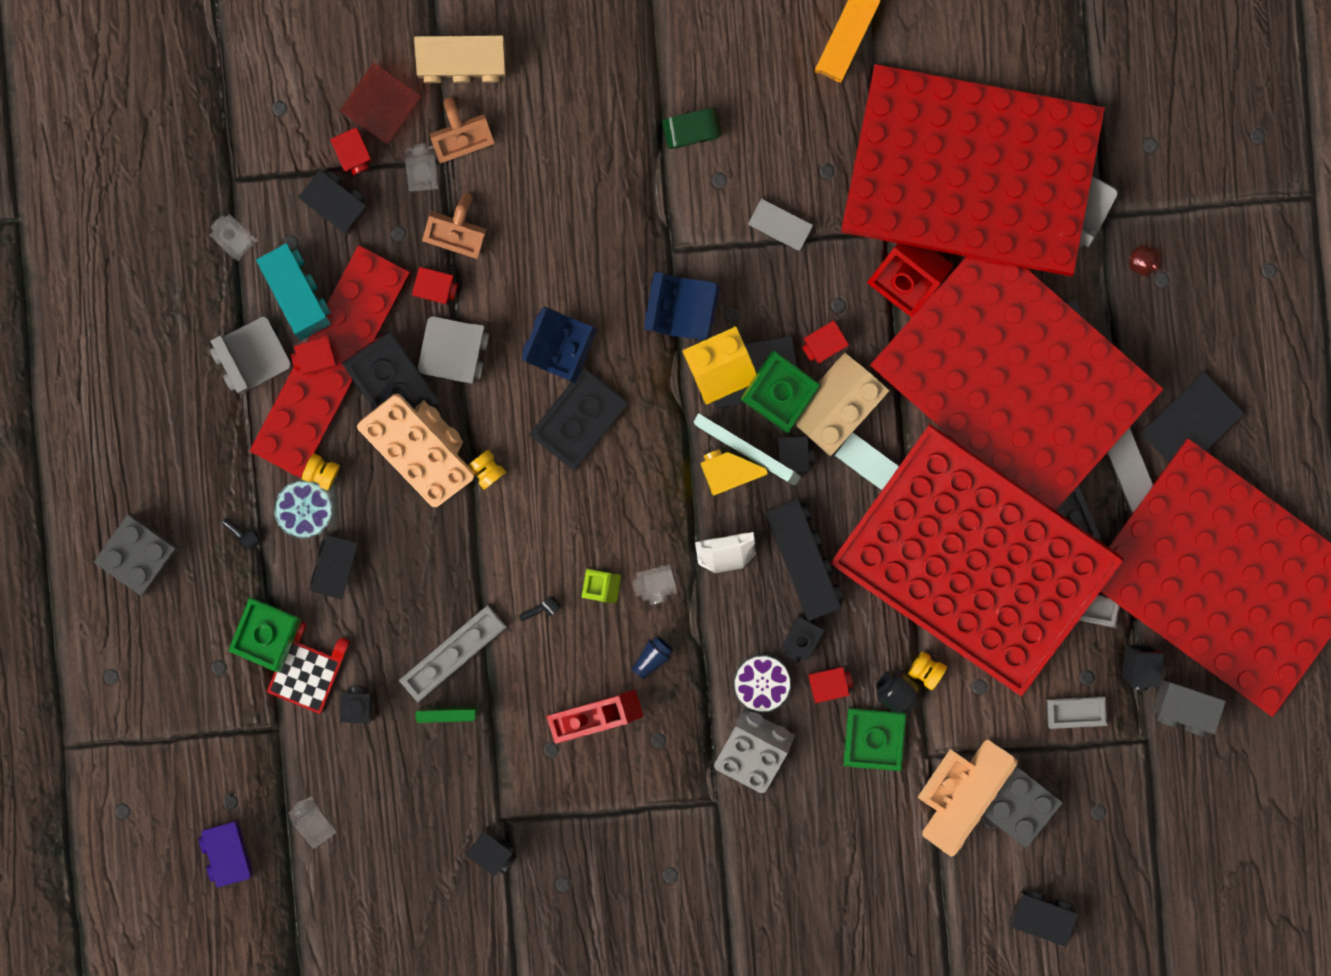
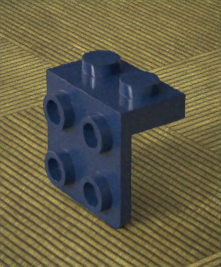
(681, 307)
(558, 344)

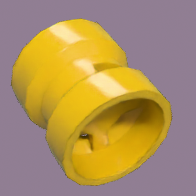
(314, 469)
(491, 474)
(922, 665)

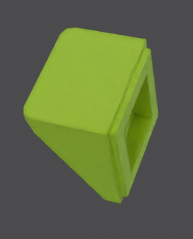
(601, 586)

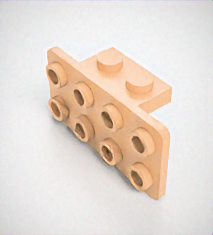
(418, 447)
(963, 793)

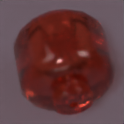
(1144, 260)

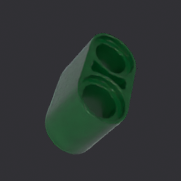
(691, 128)

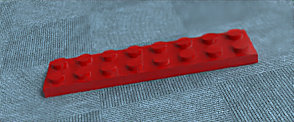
(312, 400)

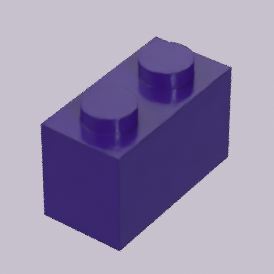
(226, 853)

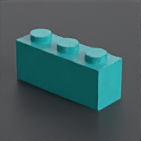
(294, 291)

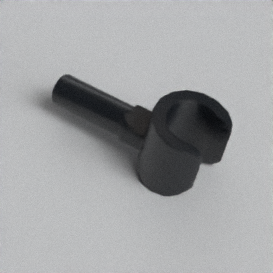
(248, 539)
(549, 605)

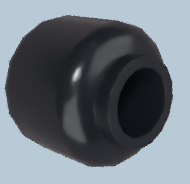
(897, 691)

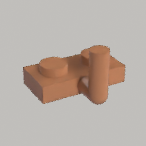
(460, 136)
(454, 232)

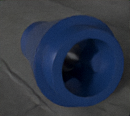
(652, 657)

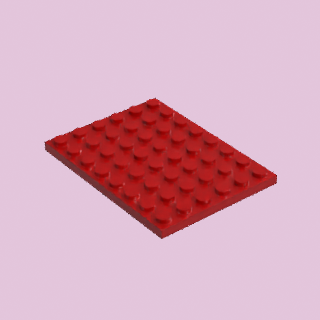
(973, 170)
(1016, 377)
(976, 560)
(1226, 577)

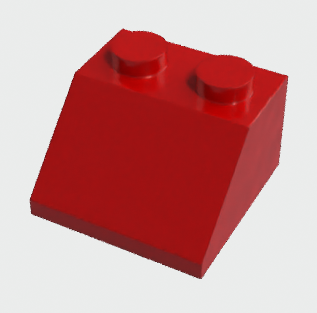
(910, 276)

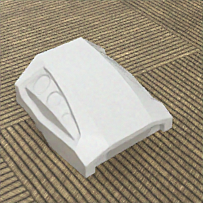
(726, 552)

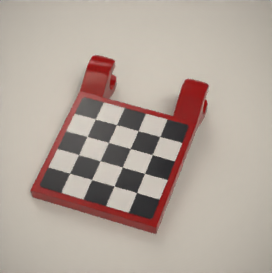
(308, 673)

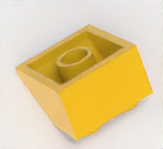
(720, 365)
(728, 471)

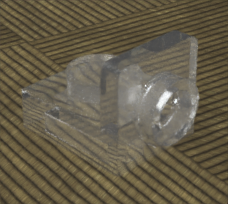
(421, 167)
(311, 822)

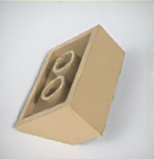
(460, 58)
(840, 404)

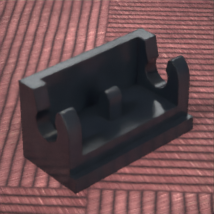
(332, 566)

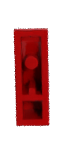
(595, 716)

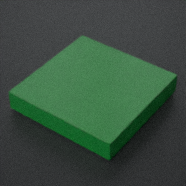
(780, 391)
(265, 635)
(446, 714)
(874, 739)

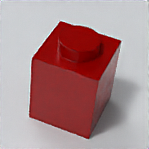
(352, 151)
(434, 286)
(824, 343)
(314, 356)
(830, 684)

